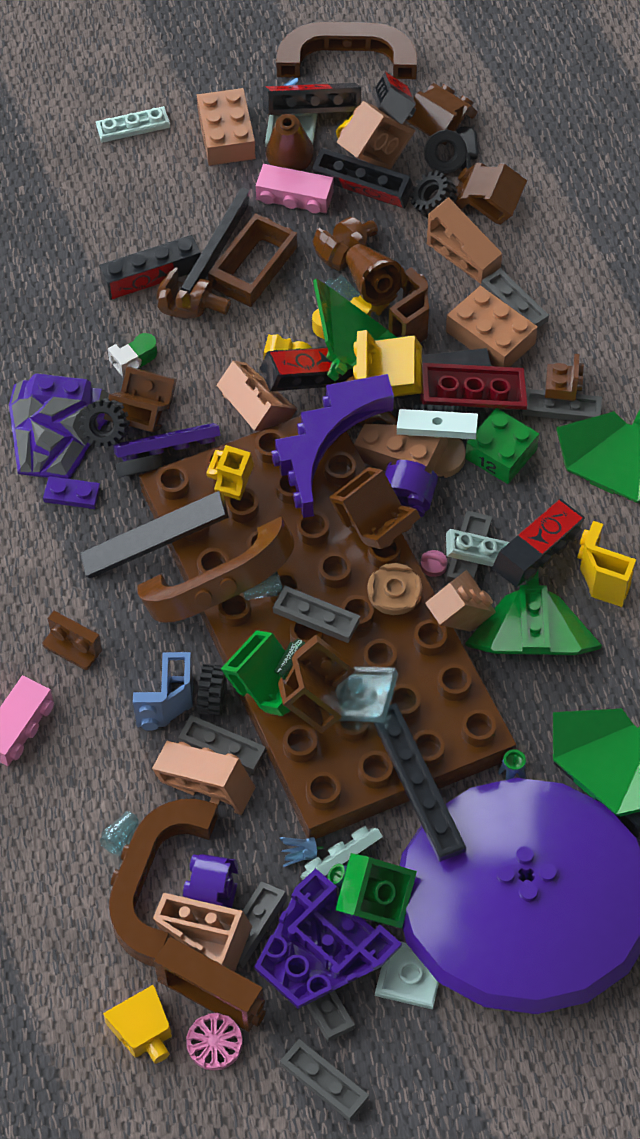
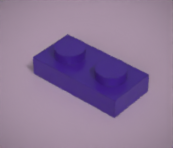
(71, 492)

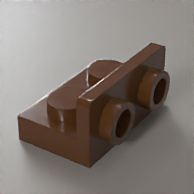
(564, 380)
(72, 641)

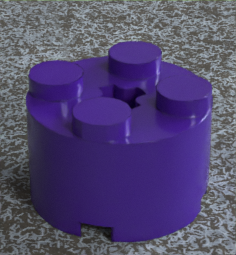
(412, 484)
(212, 880)

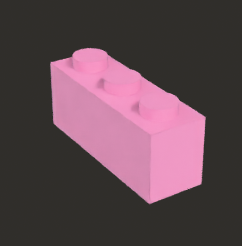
(294, 189)
(21, 716)

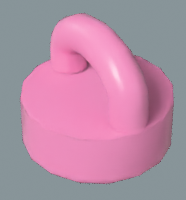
(433, 563)

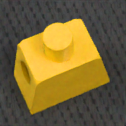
(141, 1024)

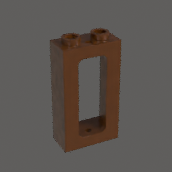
(256, 229)
(210, 984)

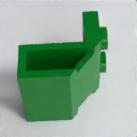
(253, 671)

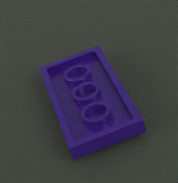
(177, 439)

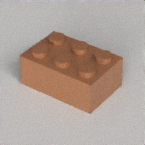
(226, 126)
(375, 136)
(491, 324)

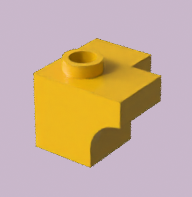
(231, 470)

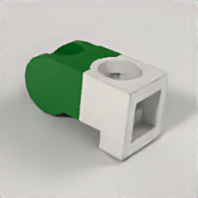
(134, 354)

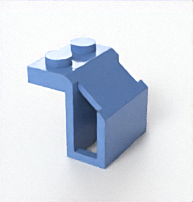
(159, 708)

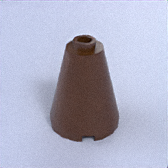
(289, 144)
(375, 275)

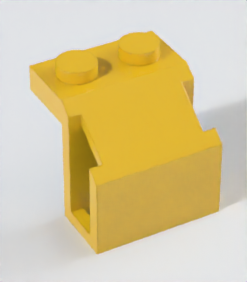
(396, 357)
(605, 571)

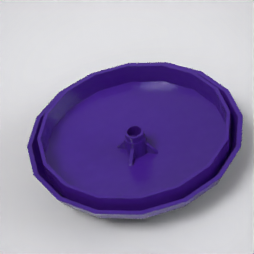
(535, 905)

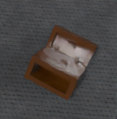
(440, 110)
(490, 190)
(411, 313)
(144, 397)
(373, 508)
(313, 682)

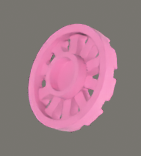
(214, 1041)

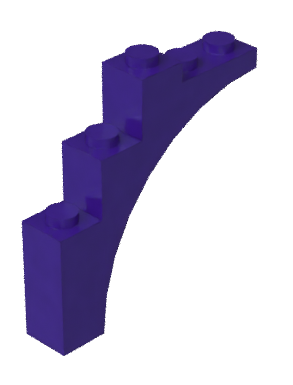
(343, 407)

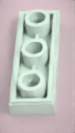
(132, 124)
(437, 424)
(473, 547)
(340, 853)

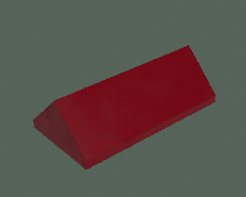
(473, 386)

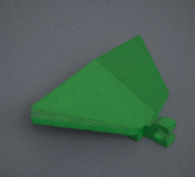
(340, 326)
(604, 453)
(533, 623)
(600, 755)

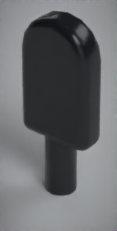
(470, 138)

